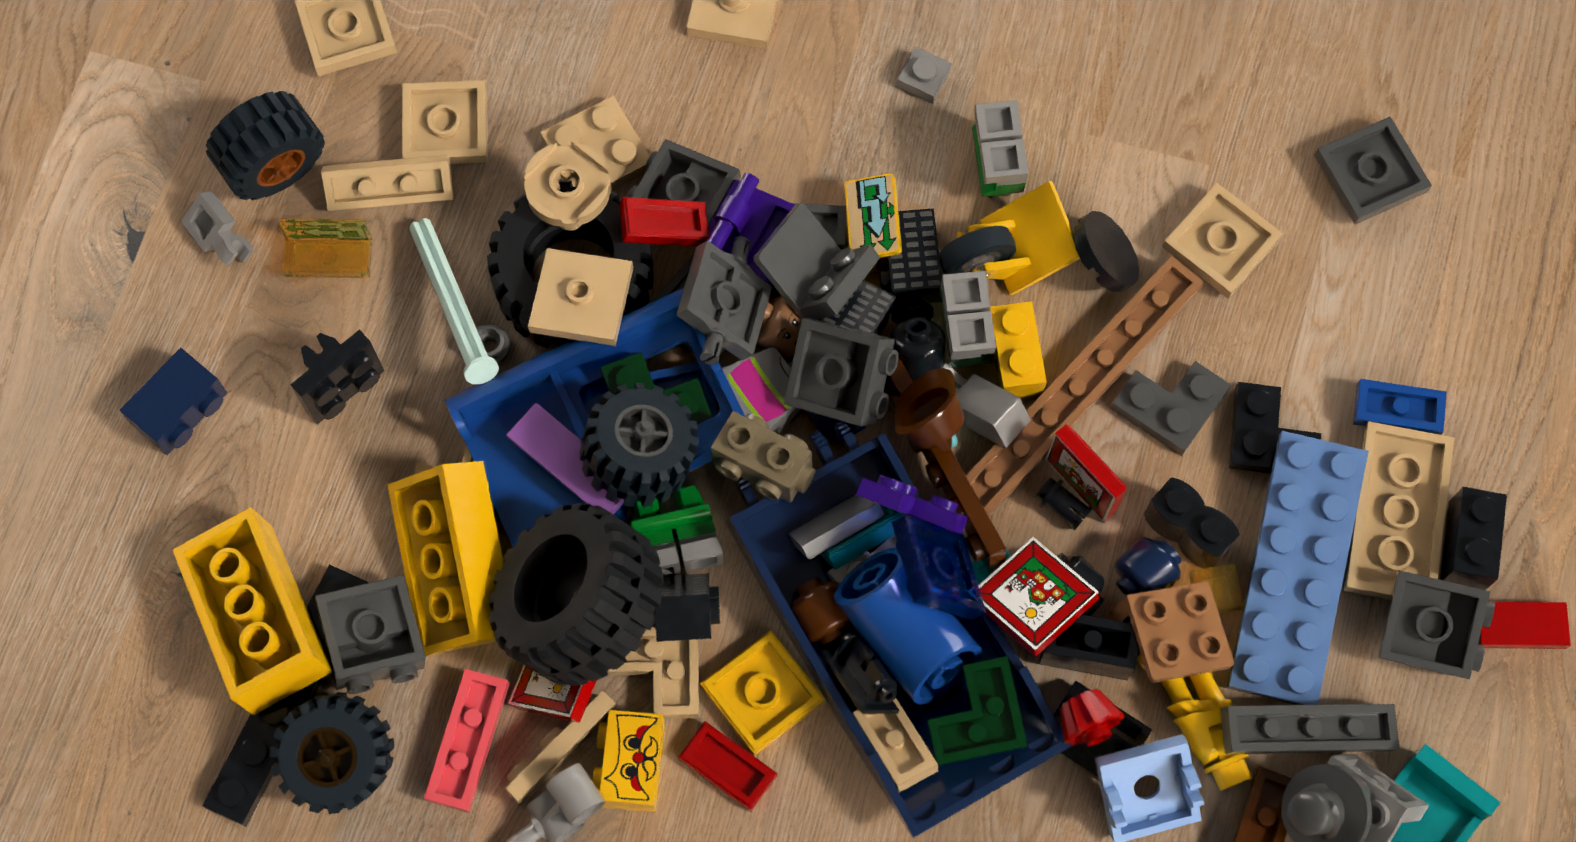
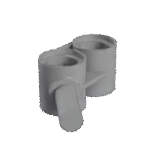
(561, 808)

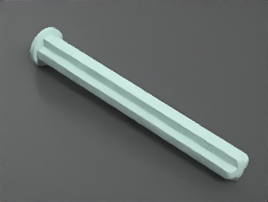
(479, 366)

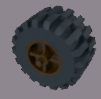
(332, 752)

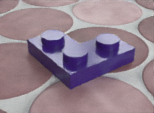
(902, 498)

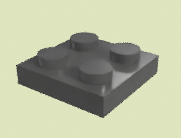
(1372, 170)

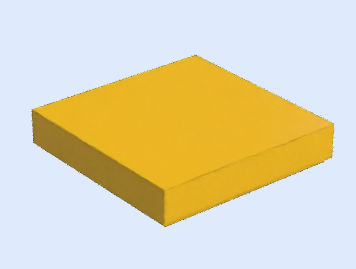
(762, 692)

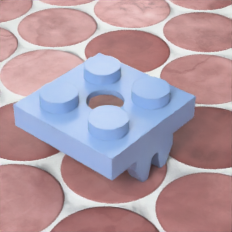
(1172, 804)

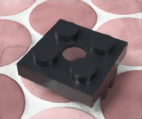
(336, 374)

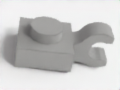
(211, 226)

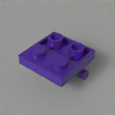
(747, 214)

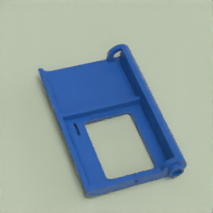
(554, 381)

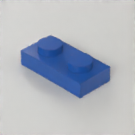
(1400, 406)

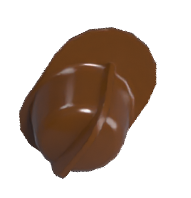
(930, 410)

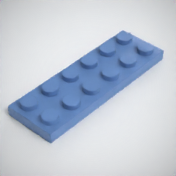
(1297, 569)

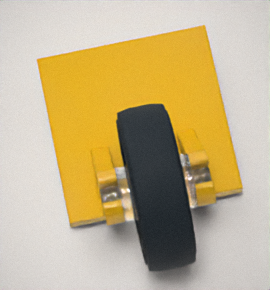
(1016, 242)

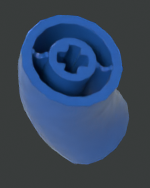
(913, 641)

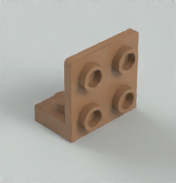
(1176, 631)

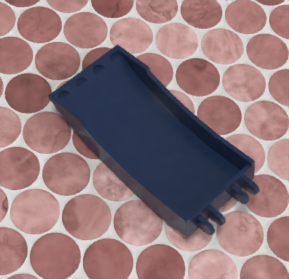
(781, 568)

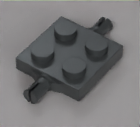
(724, 300)

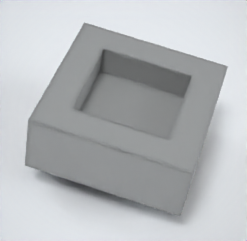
(924, 75)

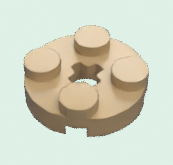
(567, 208)

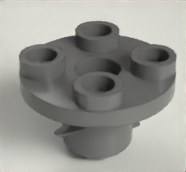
(1327, 805)

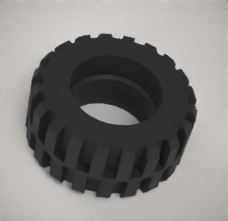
(526, 236)
(605, 618)

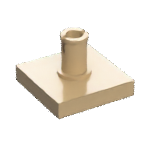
(732, 21)

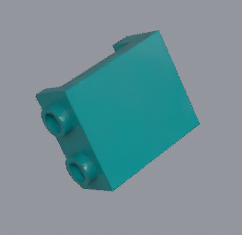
(1453, 799)

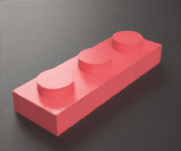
(467, 741)

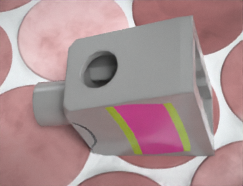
(761, 387)

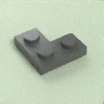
(1171, 416)

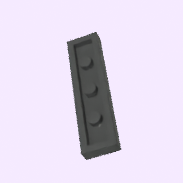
(1309, 728)

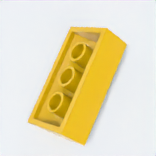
(448, 553)

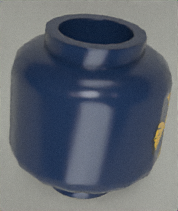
(1148, 566)

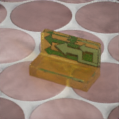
(326, 248)

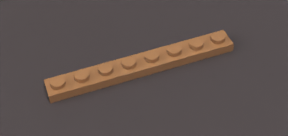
(1085, 381)

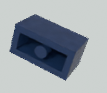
(174, 401)

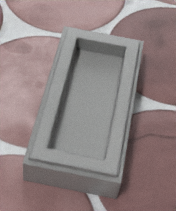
(835, 525)

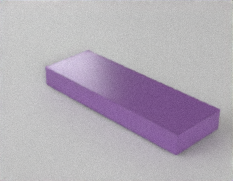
(558, 453)

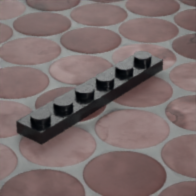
(249, 762)

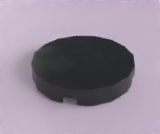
(1107, 250)

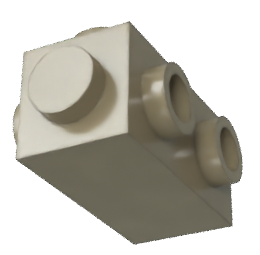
(759, 455)

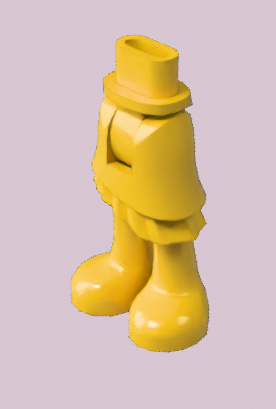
(1202, 727)

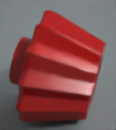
(1089, 718)

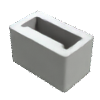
(992, 411)

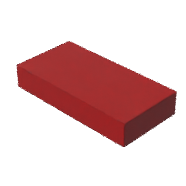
(663, 221)
(1528, 626)
(727, 766)

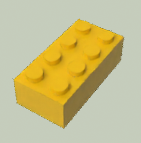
(252, 611)

